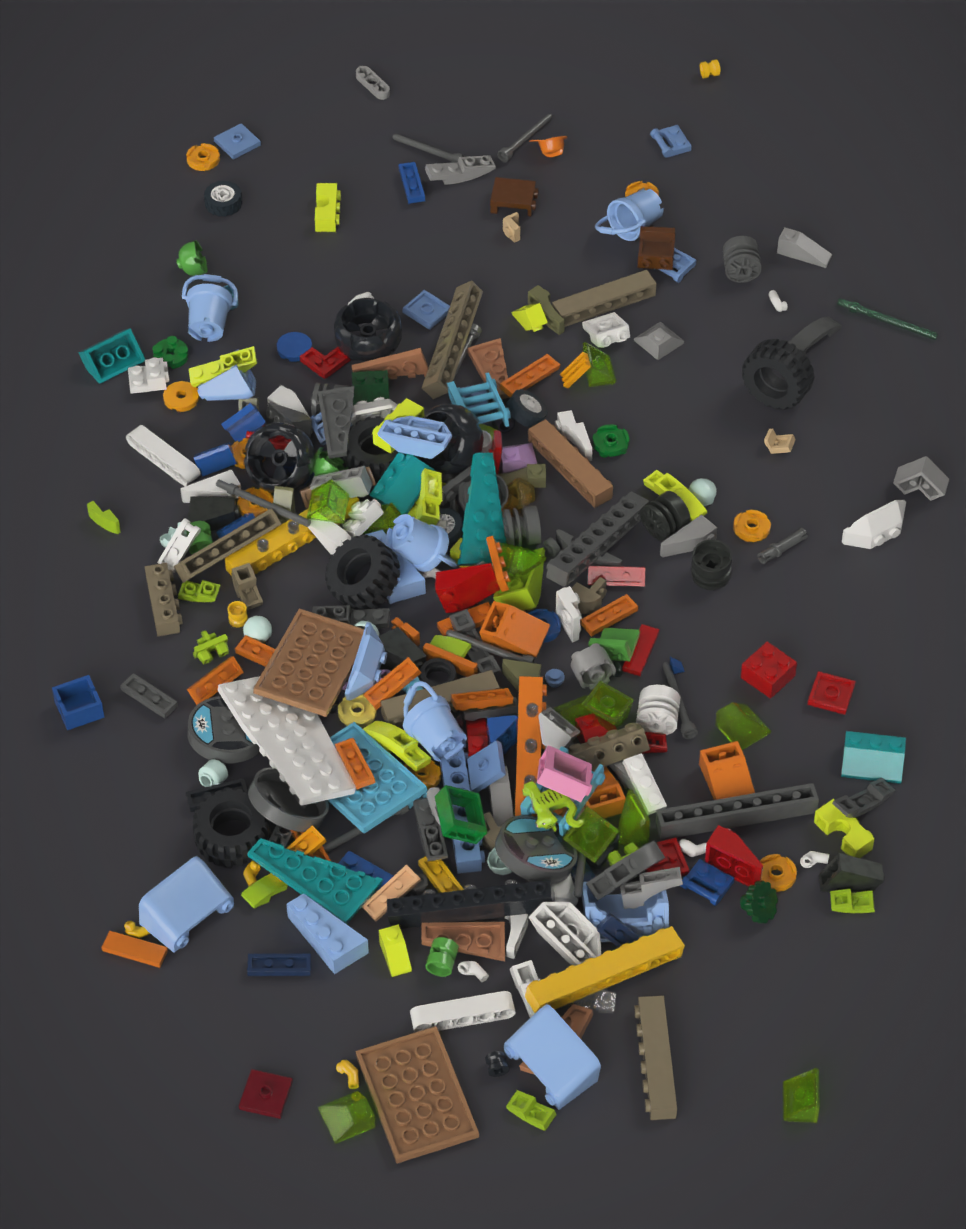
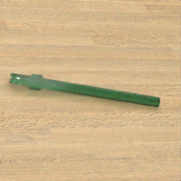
(855, 307)

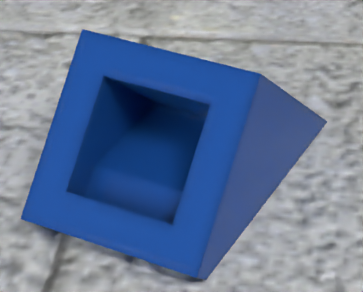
(676, 666)

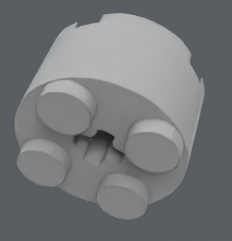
(592, 666)

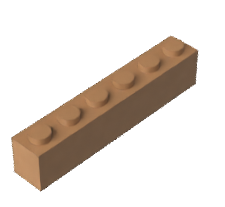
(570, 463)

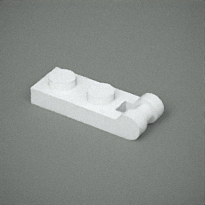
(179, 544)

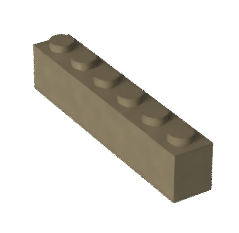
(605, 297)
(227, 545)
(393, 708)
(656, 1057)

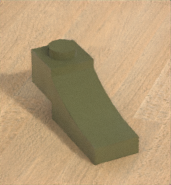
(542, 296)
(533, 474)

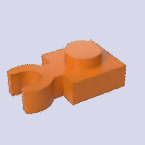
(412, 633)

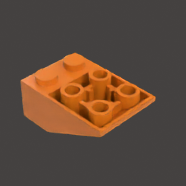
(513, 629)
(726, 771)
(607, 798)

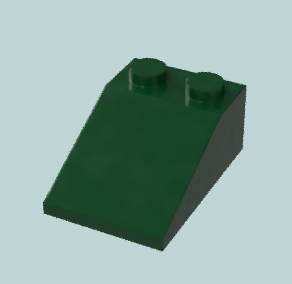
(370, 385)

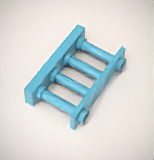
(456, 394)
(598, 779)

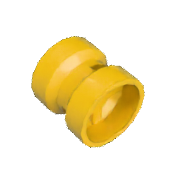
(710, 68)
(237, 614)

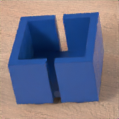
(78, 702)

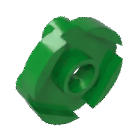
(173, 345)
(611, 449)

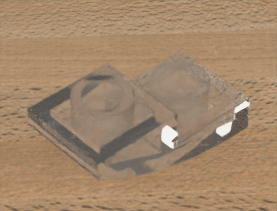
(599, 1002)

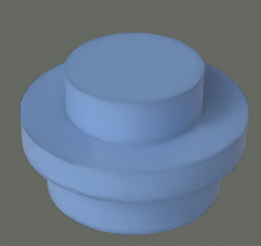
(554, 677)

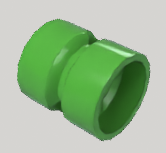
(203, 539)
(442, 956)

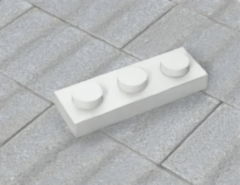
(644, 784)

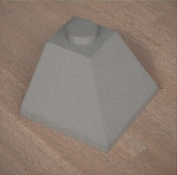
(659, 340)
(556, 730)

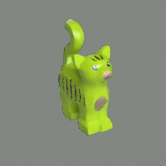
(548, 801)

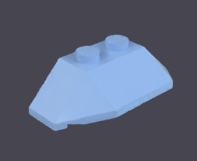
(416, 436)
(366, 664)

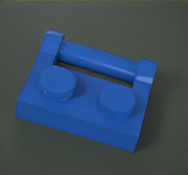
(709, 877)

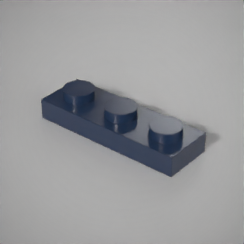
(279, 965)

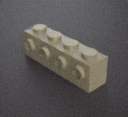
(162, 599)
(612, 747)

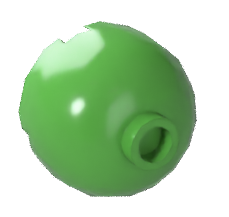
(191, 259)
(324, 465)

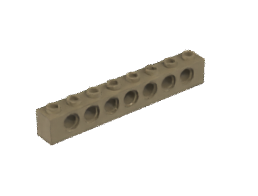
(452, 339)

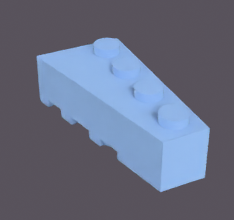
(410, 582)
(327, 934)

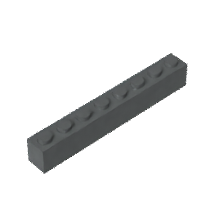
(736, 811)

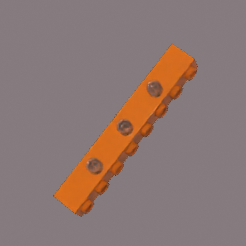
(529, 735)

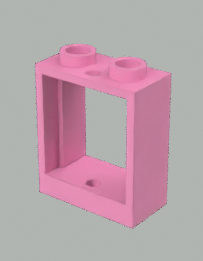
(560, 781)

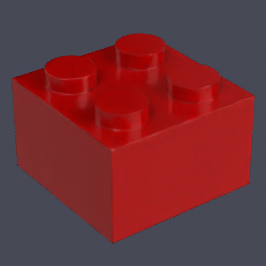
(768, 669)

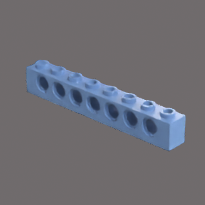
(465, 859)

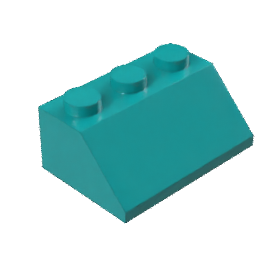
(112, 356)
(400, 482)
(873, 757)

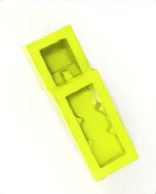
(430, 497)

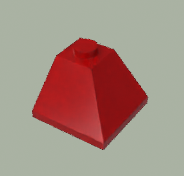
(592, 726)

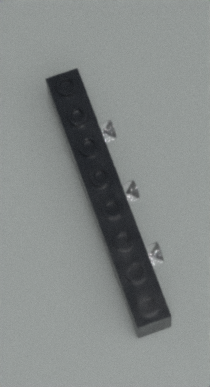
(469, 903)

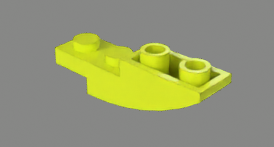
(243, 358)
(660, 483)
(399, 742)

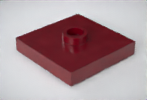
(265, 1094)

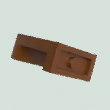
(514, 194)
(656, 248)

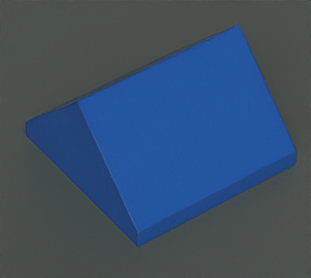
(215, 459)
(503, 730)

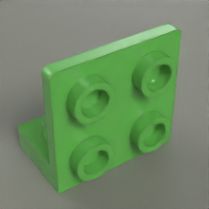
(618, 642)

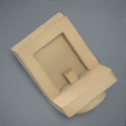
(511, 227)
(779, 443)

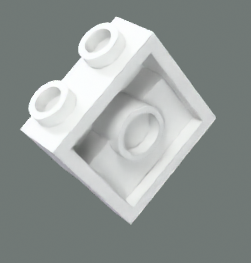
(607, 329)
(149, 377)
(363, 516)
(568, 612)

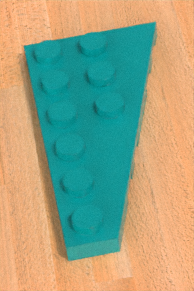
(482, 512)
(323, 881)

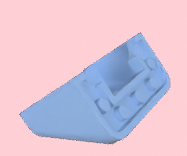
(229, 385)
(182, 903)
(642, 920)
(554, 1056)

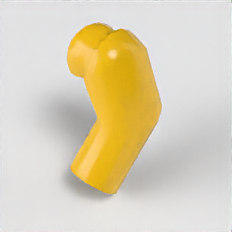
(251, 872)
(135, 931)
(353, 1077)

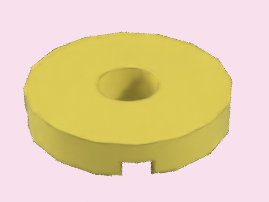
(361, 718)

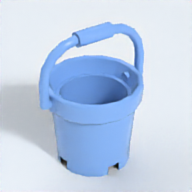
(630, 213)
(208, 306)
(419, 543)
(432, 724)

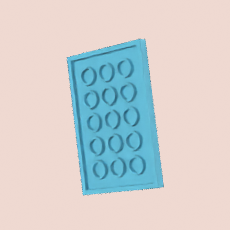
(392, 788)

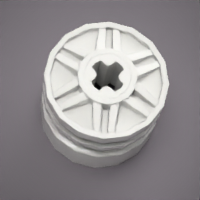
(658, 709)

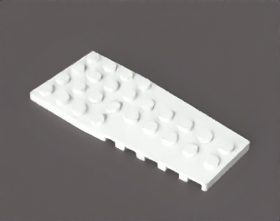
(291, 741)

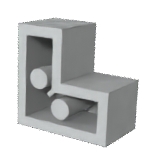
(921, 475)

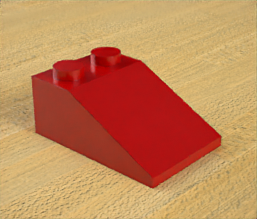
(465, 586)
(732, 856)

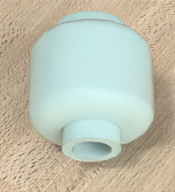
(213, 773)

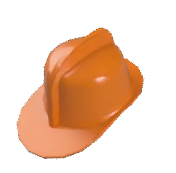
(552, 147)

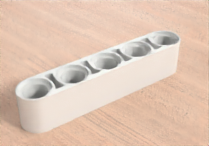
(163, 455)
(463, 1011)

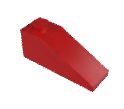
(476, 736)

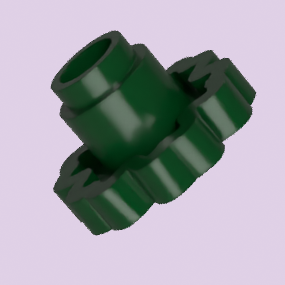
(760, 902)

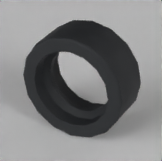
(437, 664)

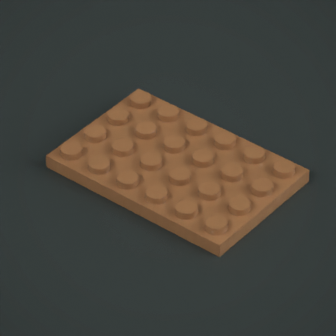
(310, 663)
(417, 1094)

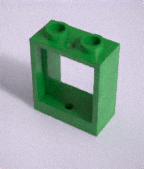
(456, 829)

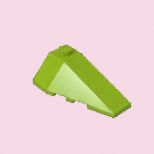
(523, 590)

